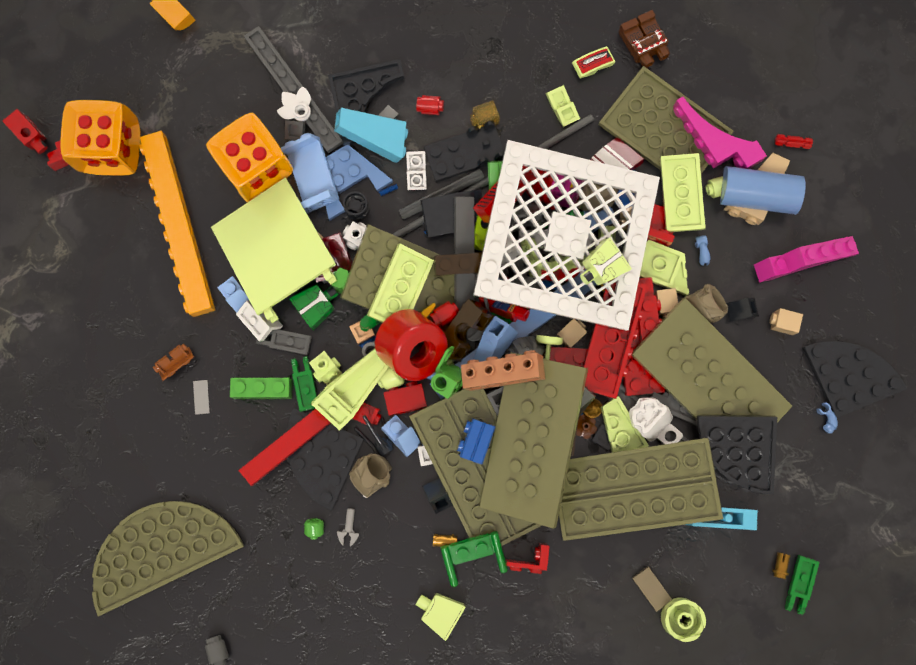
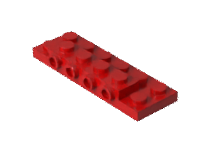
(611, 348)
(637, 379)

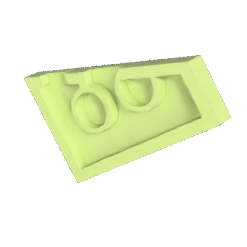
(620, 432)

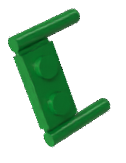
(470, 550)

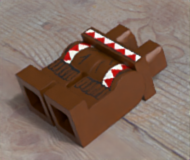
(644, 39)

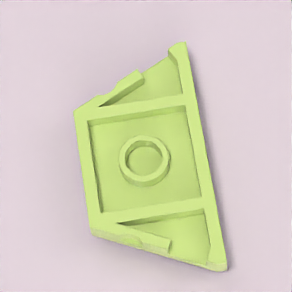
(665, 267)

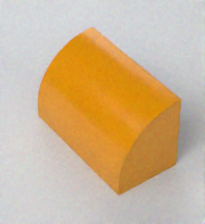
(173, 13)

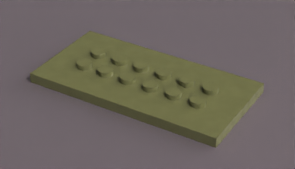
(705, 368)
(440, 431)
(534, 445)
(640, 490)

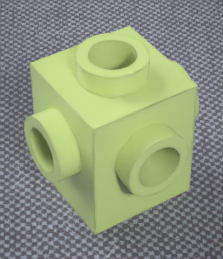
(325, 368)

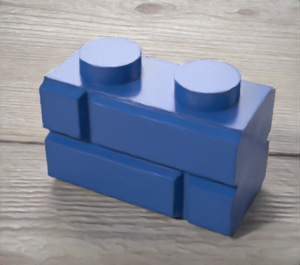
(476, 440)

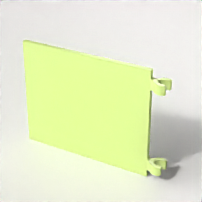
(273, 247)

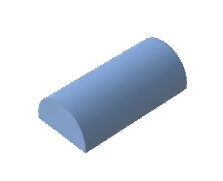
(762, 190)

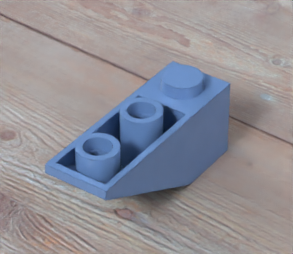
(495, 340)

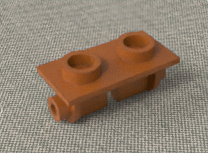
(180, 356)

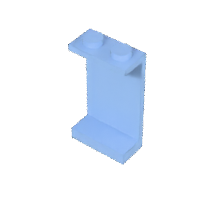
(311, 172)

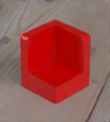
(56, 160)

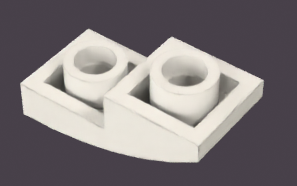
(416, 170)

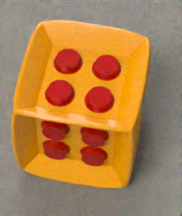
(100, 137)
(249, 156)

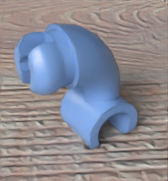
(702, 243)
(832, 422)

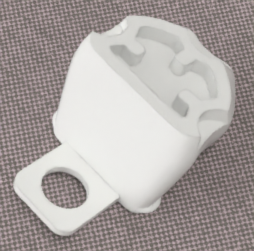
(653, 420)

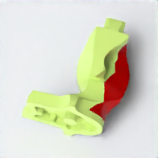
(540, 270)

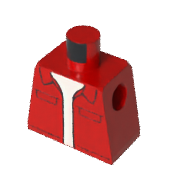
(26, 131)

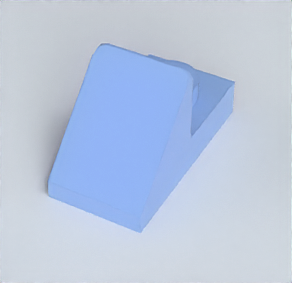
(233, 293)
(401, 435)

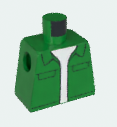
(314, 304)

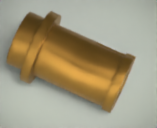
(441, 540)
(781, 567)

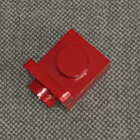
(371, 413)

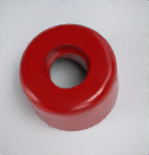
(398, 338)

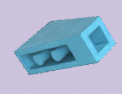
(374, 132)
(733, 519)

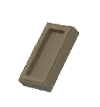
(652, 588)

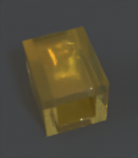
(484, 113)

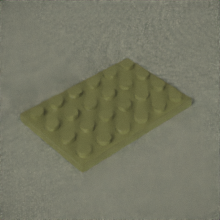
(647, 122)
(370, 267)

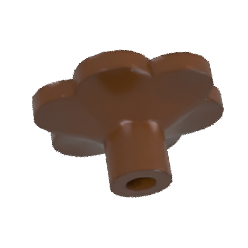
(591, 428)

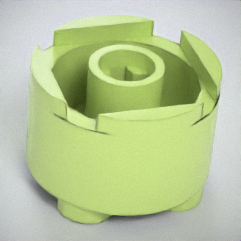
(692, 625)

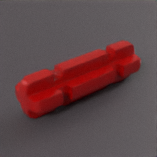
(793, 141)

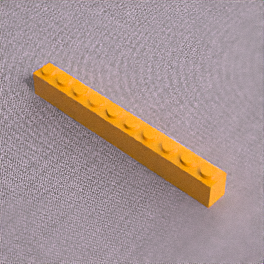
(177, 224)

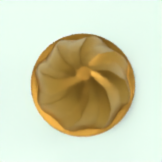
(593, 409)

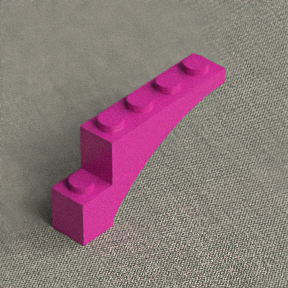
(715, 143)
(805, 257)

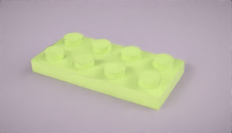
(682, 192)
(400, 283)

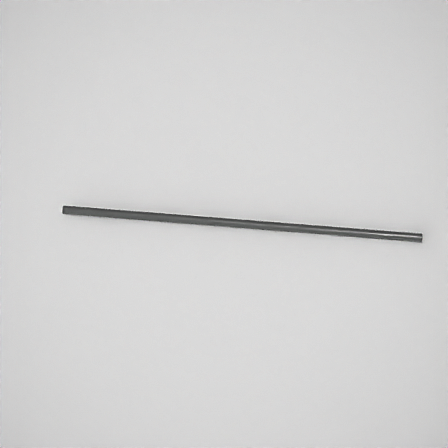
(484, 182)

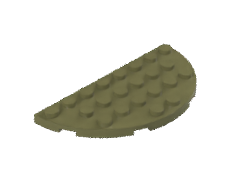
(157, 548)

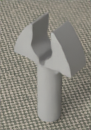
(348, 528)

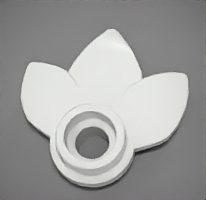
(294, 104)

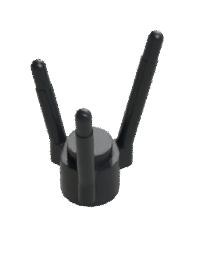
(382, 445)

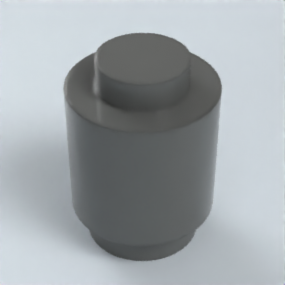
(216, 650)

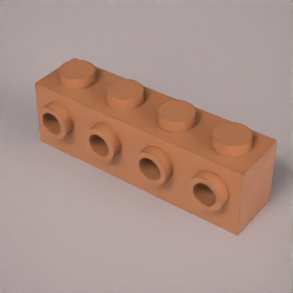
(502, 371)

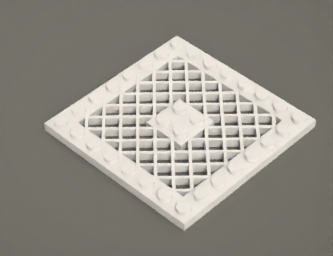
(565, 234)

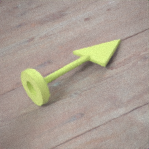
(548, 340)

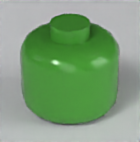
(314, 528)

